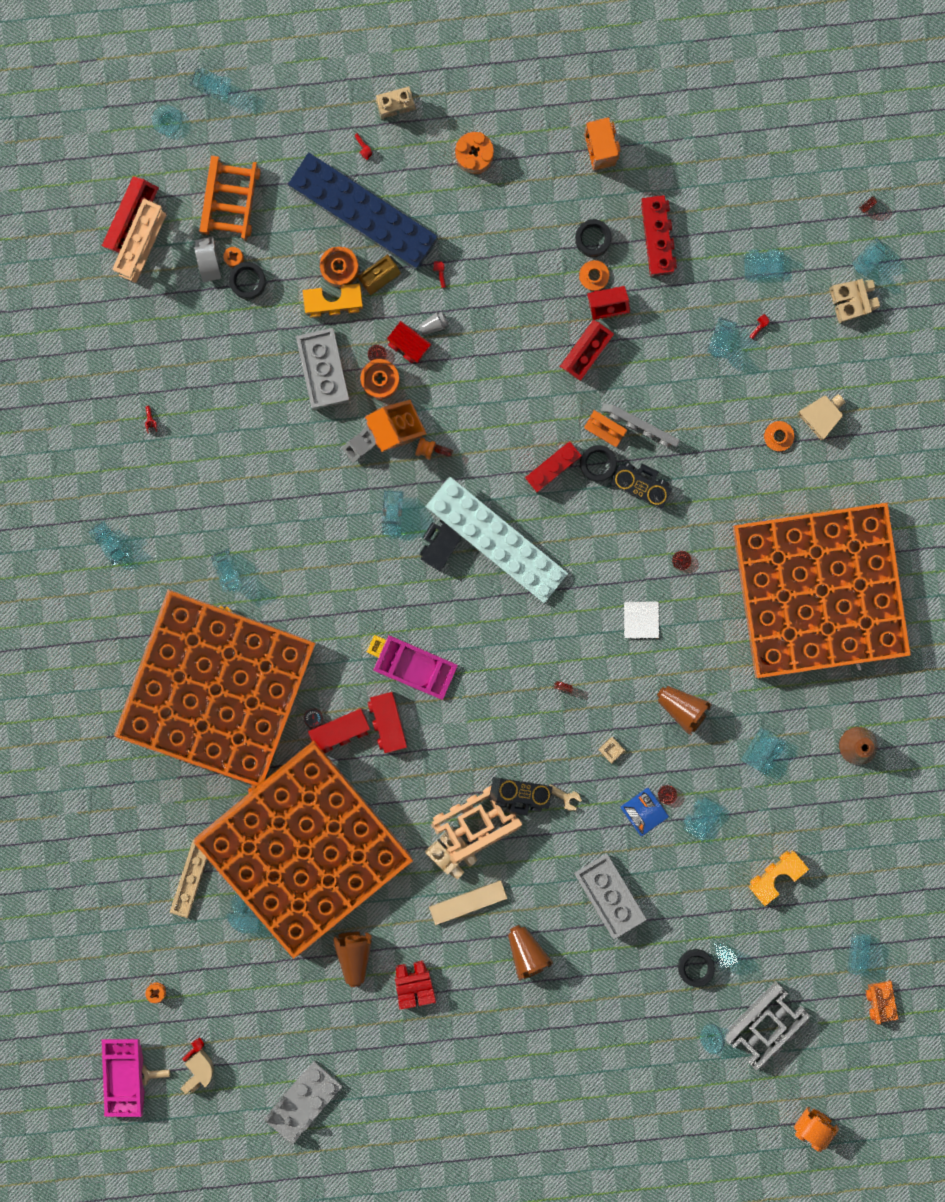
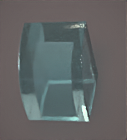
(725, 955)

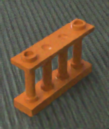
(210, 204)

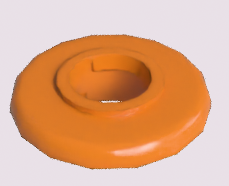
(584, 275)
(769, 436)

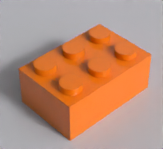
(601, 143)
(395, 425)

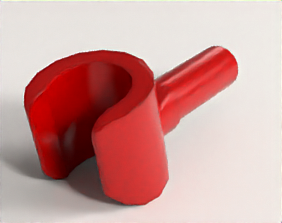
(366, 152)
(439, 267)
(763, 321)
(150, 422)
(197, 1046)

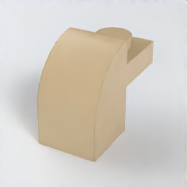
(203, 1071)

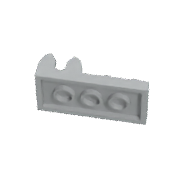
(322, 369)
(610, 896)
(302, 1102)

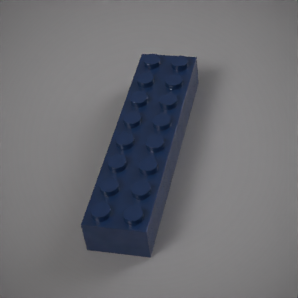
(362, 211)

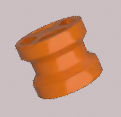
(234, 259)
(425, 448)
(158, 990)

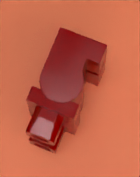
(411, 983)

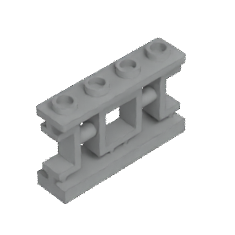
(754, 1014)

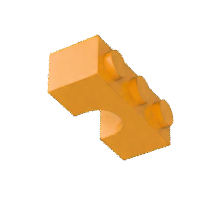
(349, 301)
(763, 885)

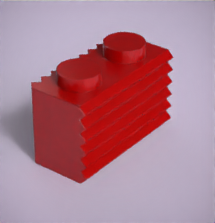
(608, 302)
(408, 342)

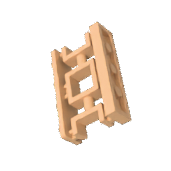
(139, 241)
(483, 837)

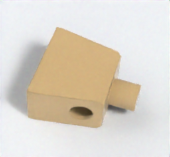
(822, 415)

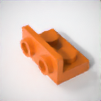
(605, 428)
(882, 1002)

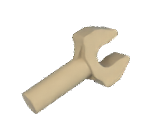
(566, 797)
(153, 1074)

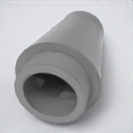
(434, 323)

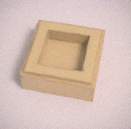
(611, 750)

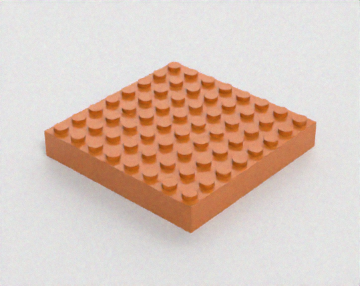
(821, 590)
(214, 688)
(303, 849)

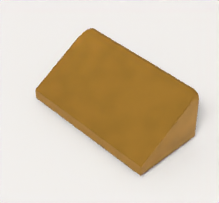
(379, 274)

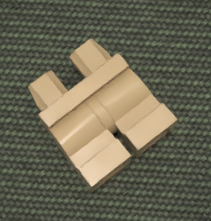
(393, 101)
(856, 299)
(439, 855)

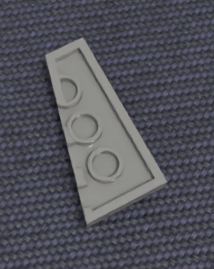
(635, 423)

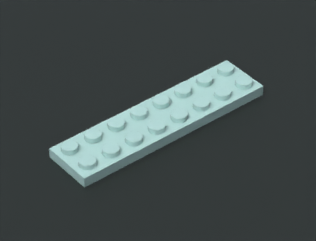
(496, 539)

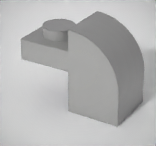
(207, 259)
(360, 445)

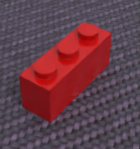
(586, 350)
(553, 467)
(387, 722)
(340, 730)

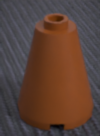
(684, 708)
(851, 744)
(527, 953)
(353, 956)

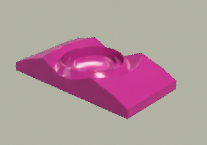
(415, 667)
(122, 1077)

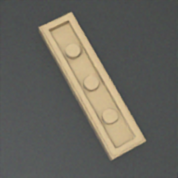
(189, 882)
(468, 902)

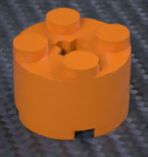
(478, 142)
(335, 256)
(388, 372)
(815, 1128)

